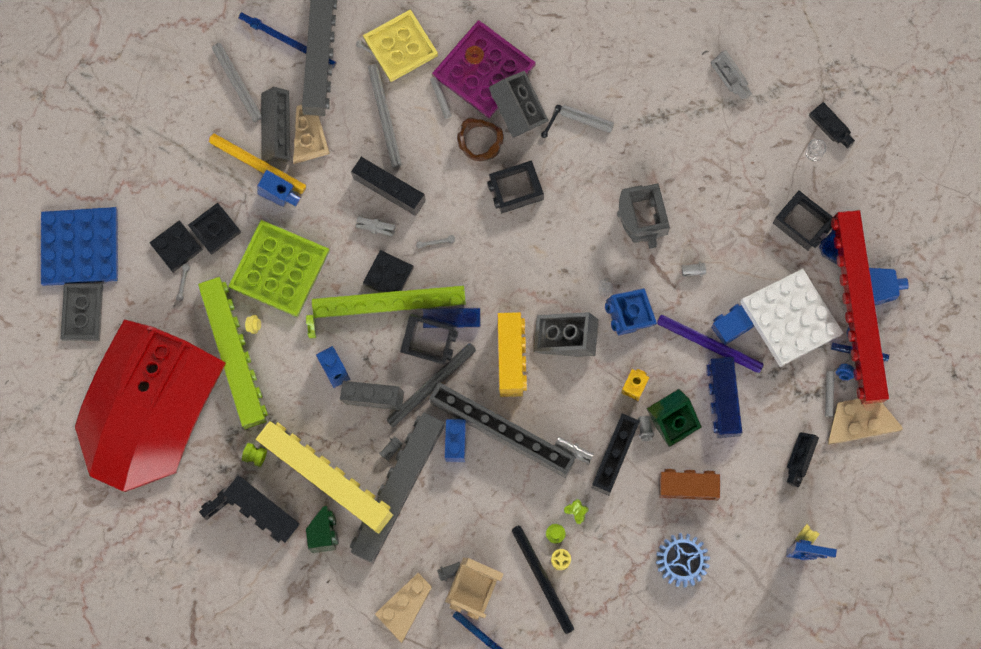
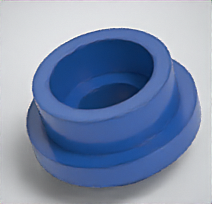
(845, 372)

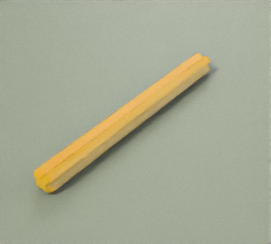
(254, 161)

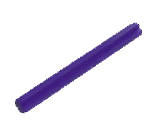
(710, 343)

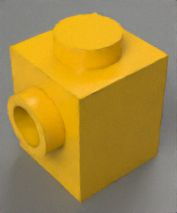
(635, 384)

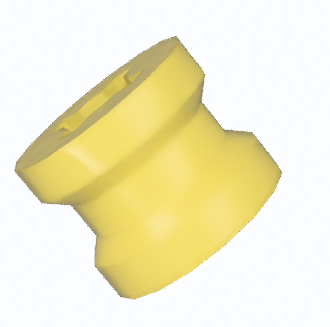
(807, 534)
(561, 556)

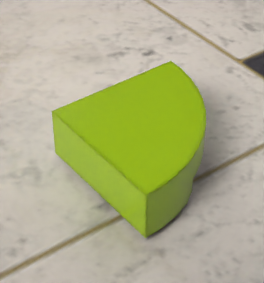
(310, 322)

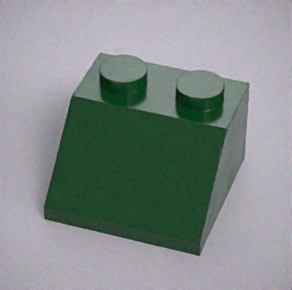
(674, 417)

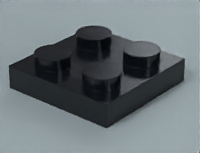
(214, 228)
(176, 246)
(388, 273)

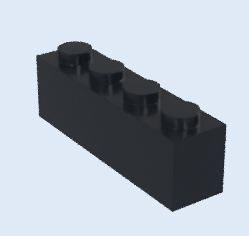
(388, 186)
(615, 454)
(261, 508)

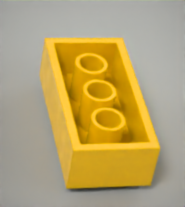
(510, 350)

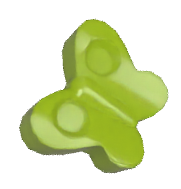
(577, 510)

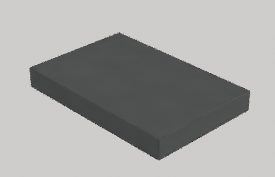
(81, 312)

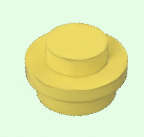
(253, 324)

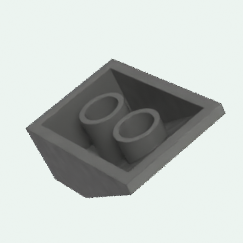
(566, 334)

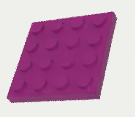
(473, 80)

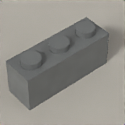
(372, 395)

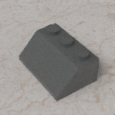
(518, 104)

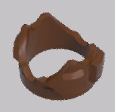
(471, 123)

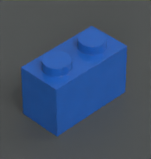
(732, 324)
(455, 440)

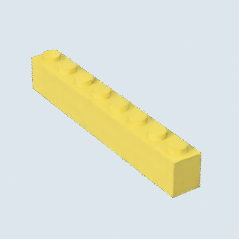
(324, 477)

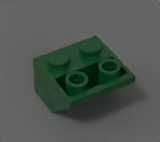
(320, 532)

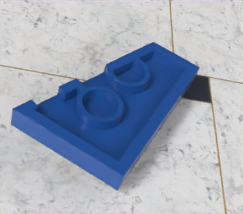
(805, 551)

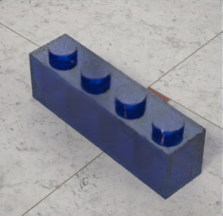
(725, 397)

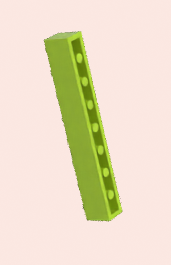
(232, 352)

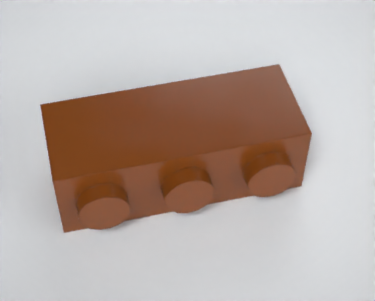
(689, 485)

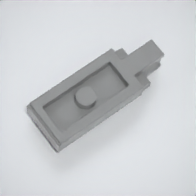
(731, 75)

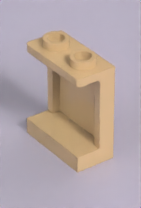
(472, 588)

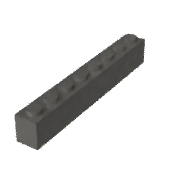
(318, 57)
(502, 430)
(400, 483)

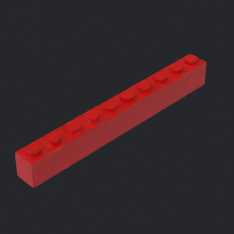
(860, 307)

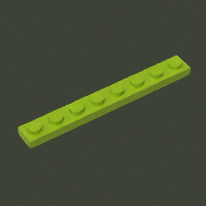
(388, 301)

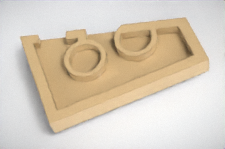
(309, 137)
(404, 606)

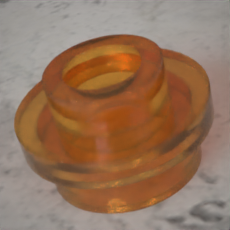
(474, 50)

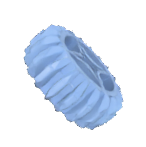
(679, 552)

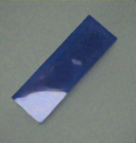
(457, 316)

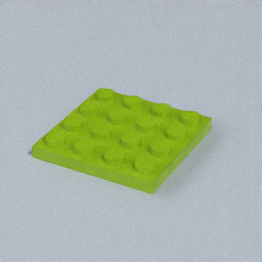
(279, 268)

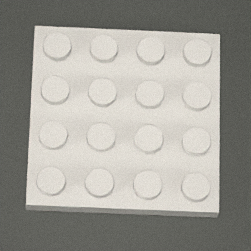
(791, 317)

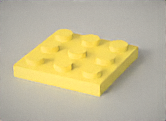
(400, 45)

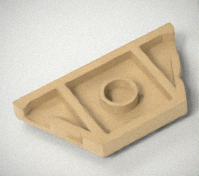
(860, 421)

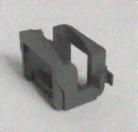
(628, 216)

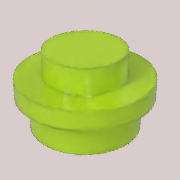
(555, 533)

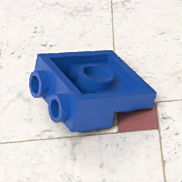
(630, 311)

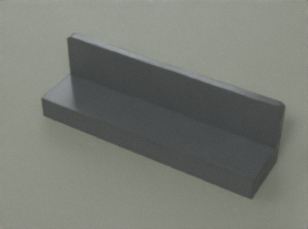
(275, 124)

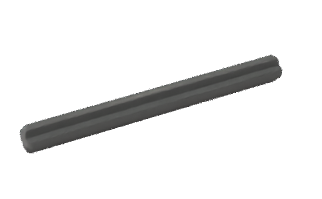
(431, 384)

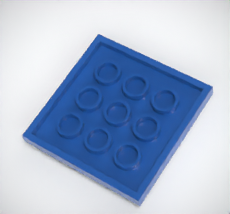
(79, 246)

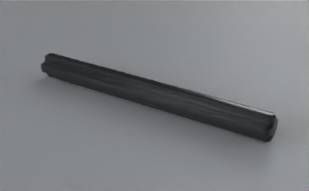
(542, 579)

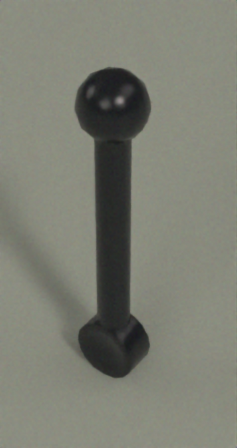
(544, 134)

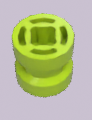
(254, 455)

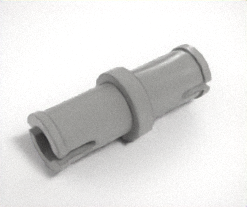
(375, 226)
(574, 450)

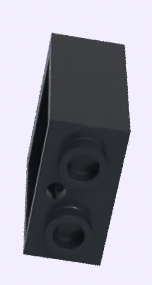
(534, 197)
(814, 209)
(406, 347)

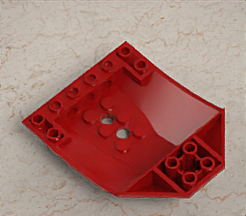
(137, 434)

